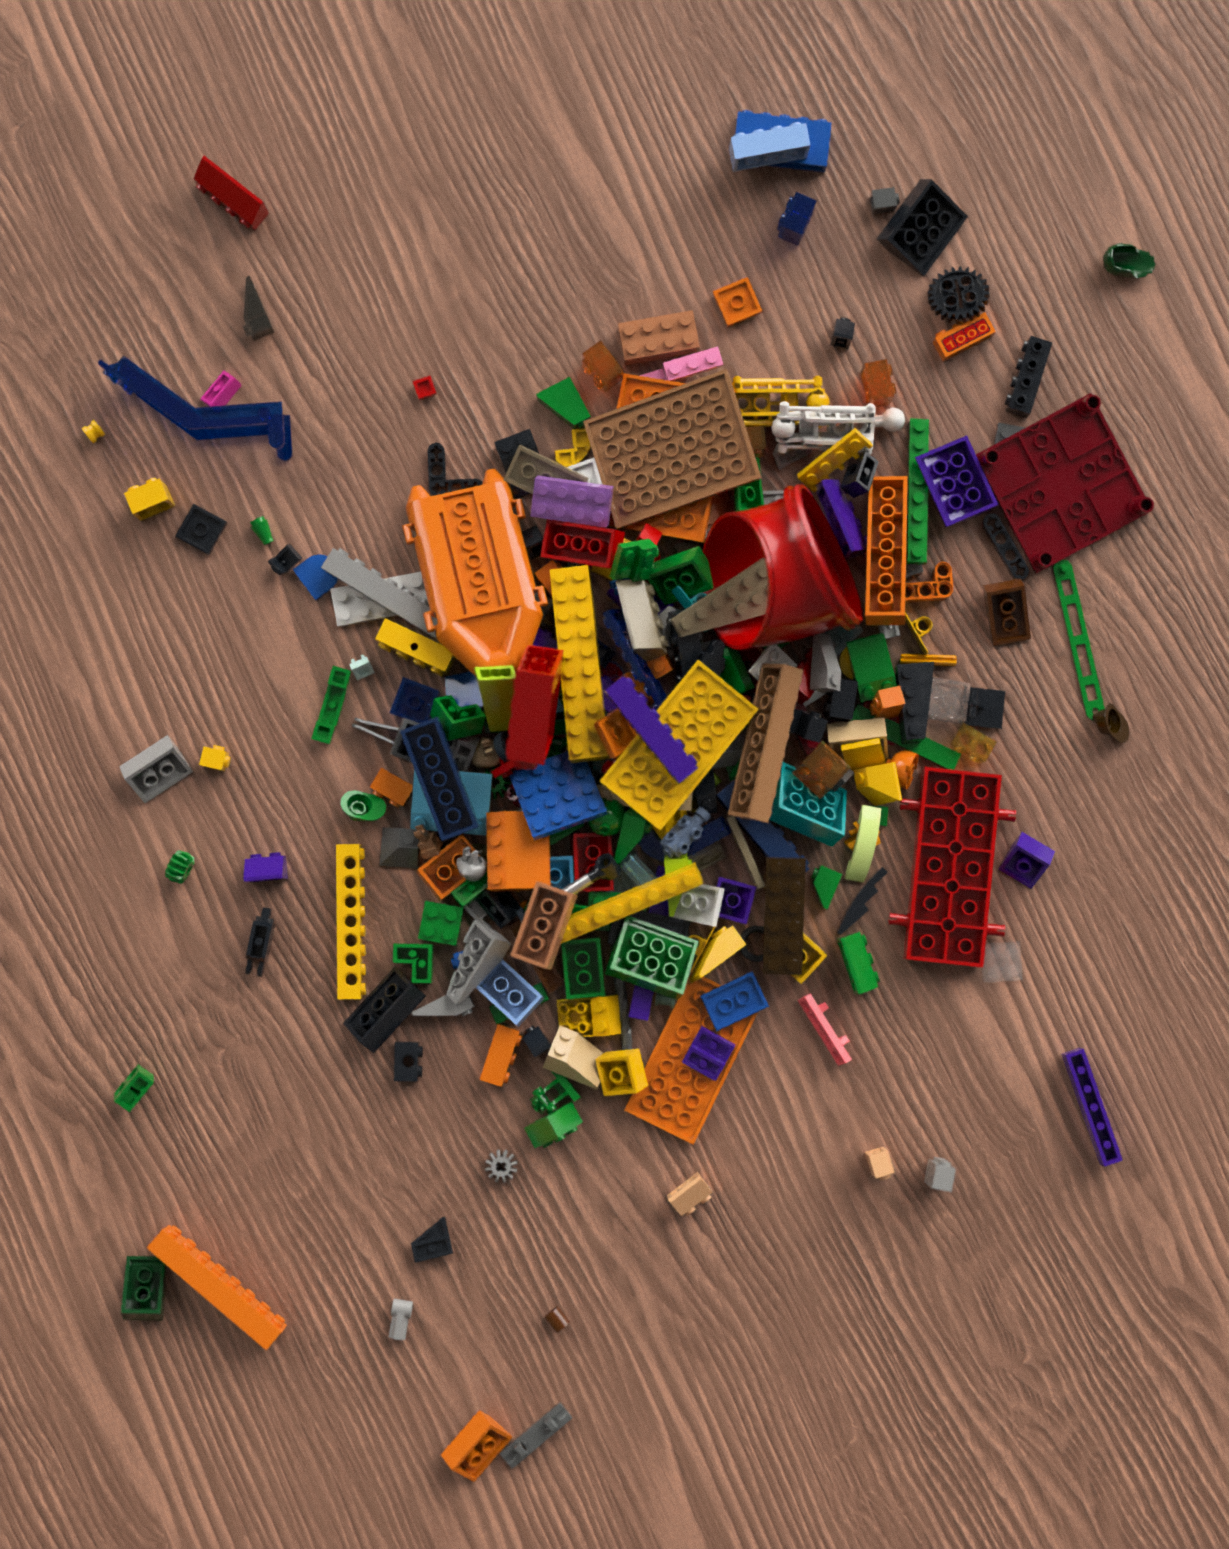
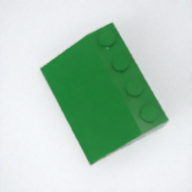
(652, 957)

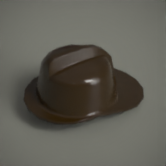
(1112, 722)

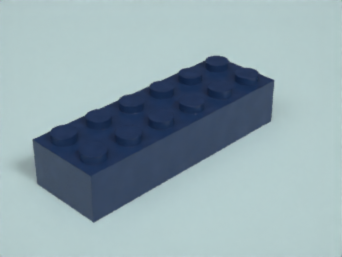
(440, 778)
(763, 834)

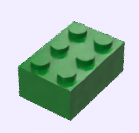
(583, 968)

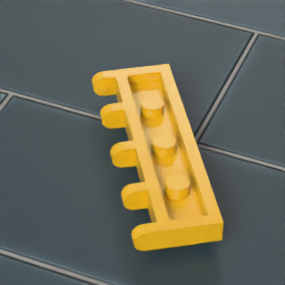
(833, 459)

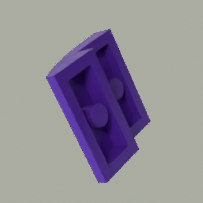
(708, 1053)

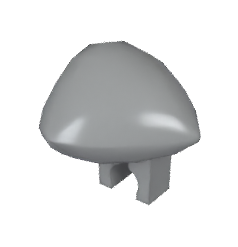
(471, 865)

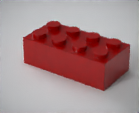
(580, 543)

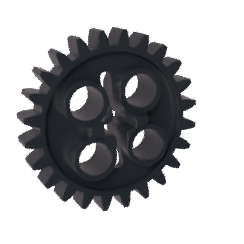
(975, 290)

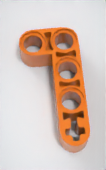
(932, 586)

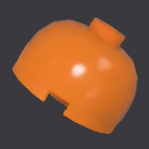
(905, 763)

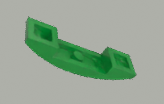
(332, 705)

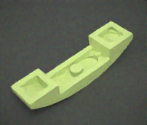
(865, 843)

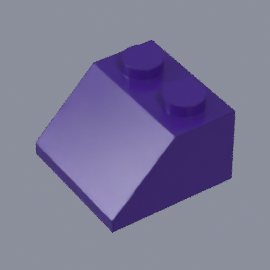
(1027, 860)
(265, 868)
(736, 900)

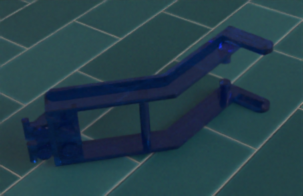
(205, 422)

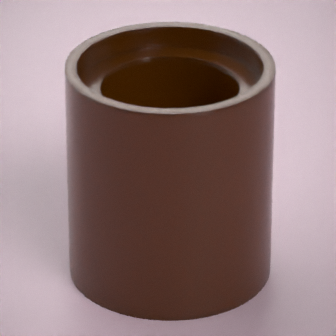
(557, 1319)

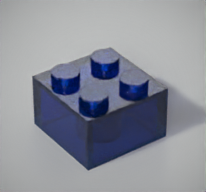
(797, 217)
(414, 701)

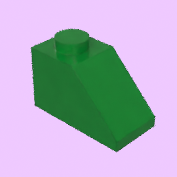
(825, 884)

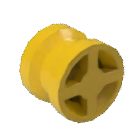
(93, 431)

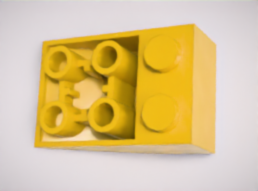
(590, 1015)

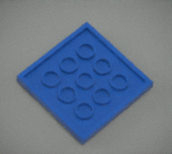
(557, 795)

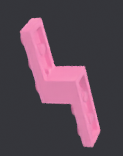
(681, 368)

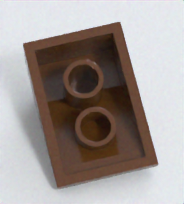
(1007, 611)

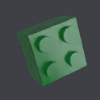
(441, 923)

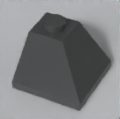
(399, 848)

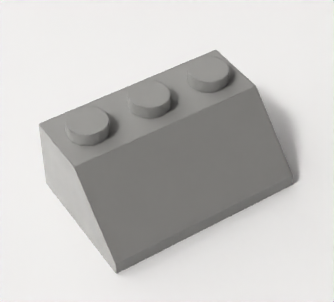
(155, 769)

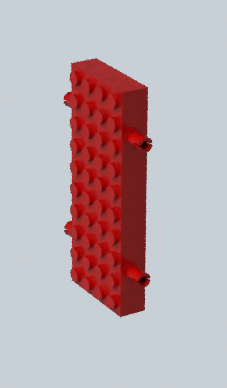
(952, 867)

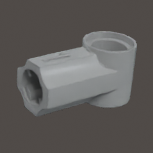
(400, 1314)

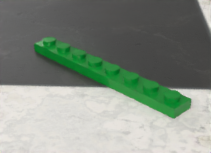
(917, 494)

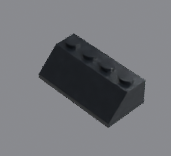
(384, 1009)

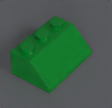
(748, 495)
(686, 569)
(858, 962)

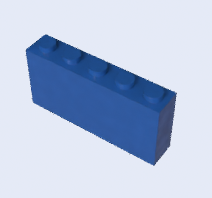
(818, 132)

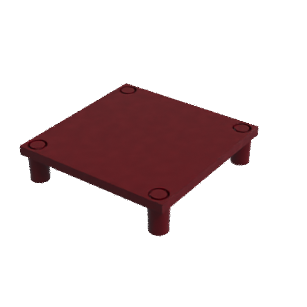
(1063, 483)

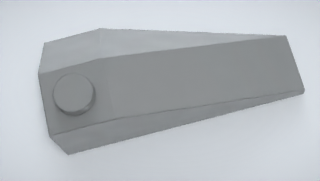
(480, 956)

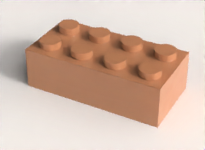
(658, 337)
(543, 925)

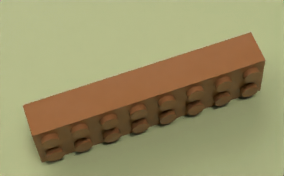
(765, 742)

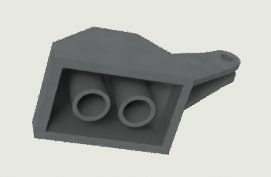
(398, 749)

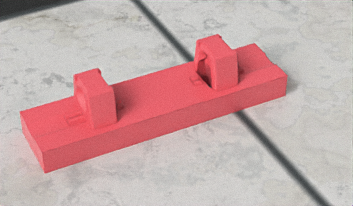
(832, 1042)

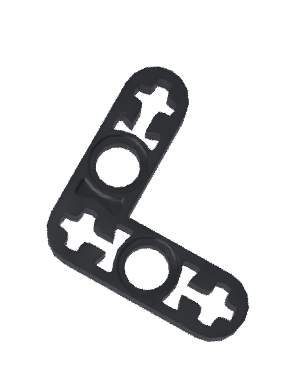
(441, 479)

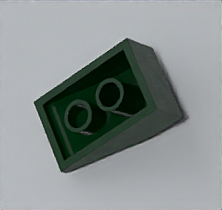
(144, 1289)

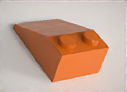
(441, 871)

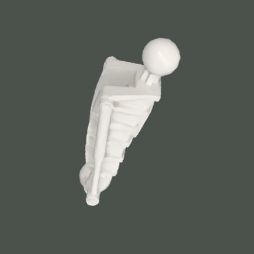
(812, 417)

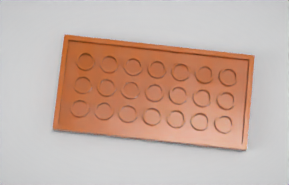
(677, 1094)

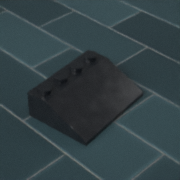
(922, 226)

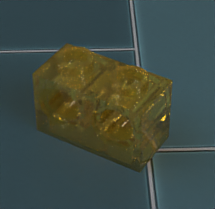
(974, 738)

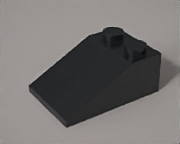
(507, 448)

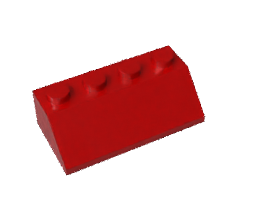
(230, 194)

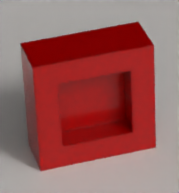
(424, 388)

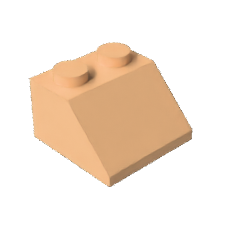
(689, 1194)

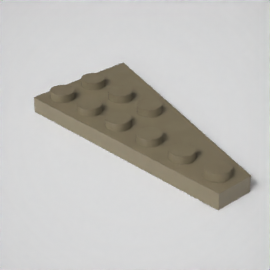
(732, 602)

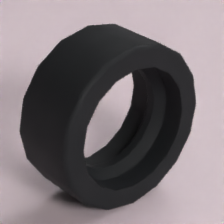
(755, 958)

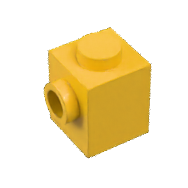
(215, 758)

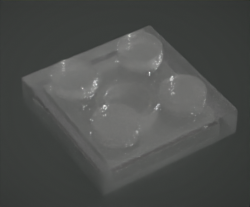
(1002, 962)

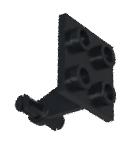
(985, 708)

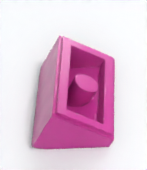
(221, 390)

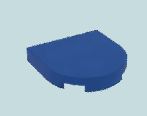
(314, 577)

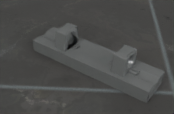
(536, 1435)

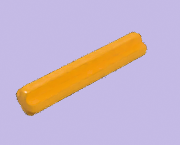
(939, 660)

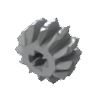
(501, 1158)

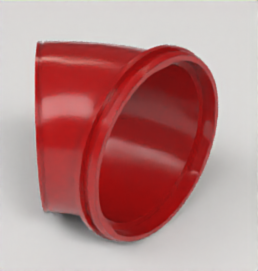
(805, 570)

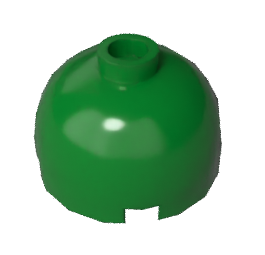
(611, 823)

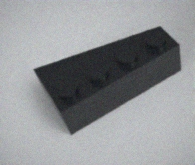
(915, 685)

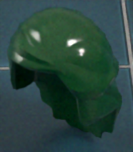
(1128, 261)

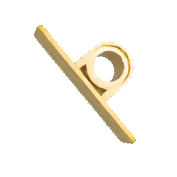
(917, 633)
(702, 943)

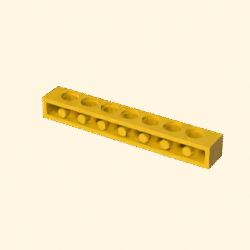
(344, 989)

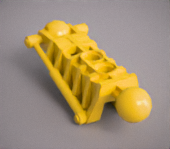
(816, 397)

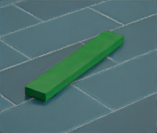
(926, 749)

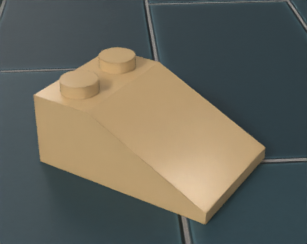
(573, 1057)

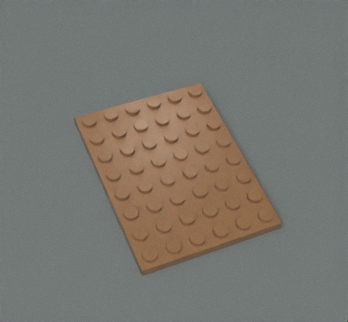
(673, 449)

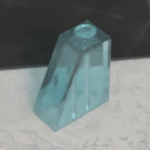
(637, 869)

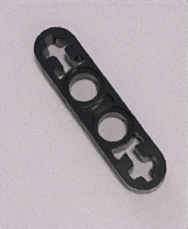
(1002, 548)

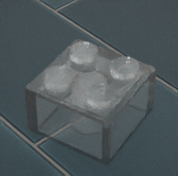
(949, 700)

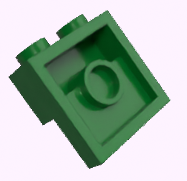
(634, 560)

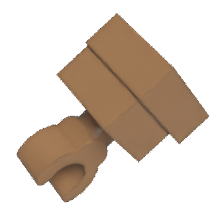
(428, 843)

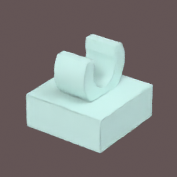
(361, 667)

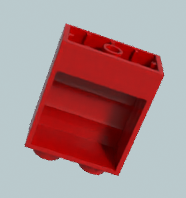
(534, 706)

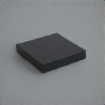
(201, 529)

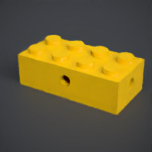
(404, 641)

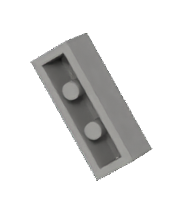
(939, 1174)

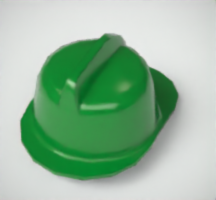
(362, 806)

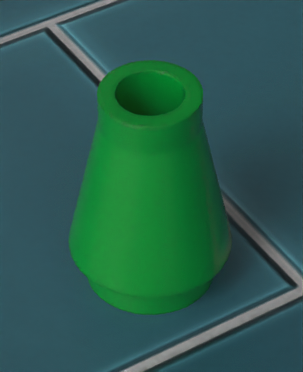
(262, 530)

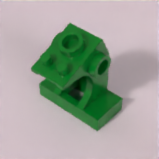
(541, 1102)

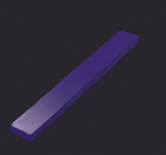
(642, 997)

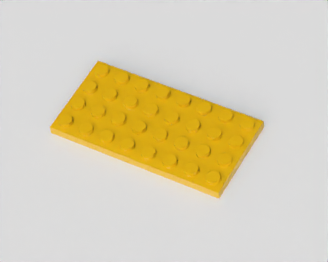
(706, 719)

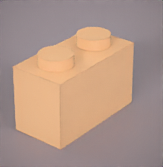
(879, 1163)

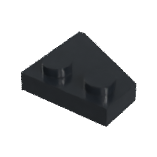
(433, 1242)

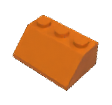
(476, 1446)

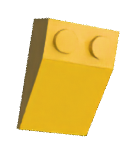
(722, 946)

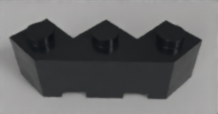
(806, 724)

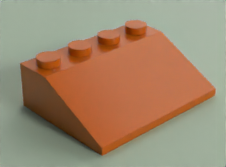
(513, 856)

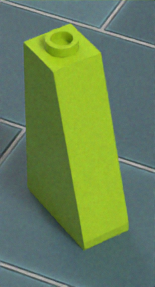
(496, 694)

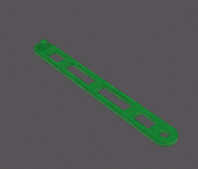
(1062, 571)

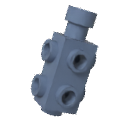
(683, 833)

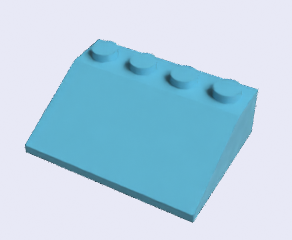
(479, 791)

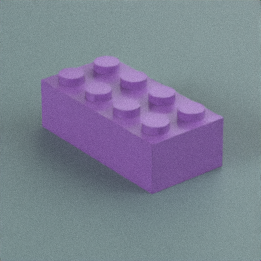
(572, 501)

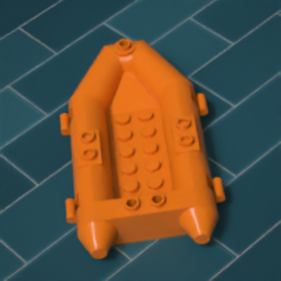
(476, 572)

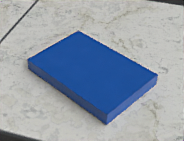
(734, 1001)

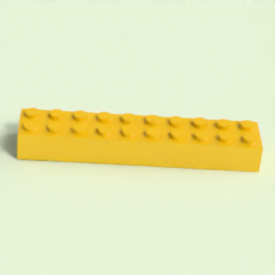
(581, 662)

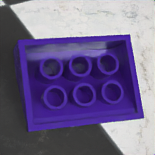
(956, 481)
(841, 518)

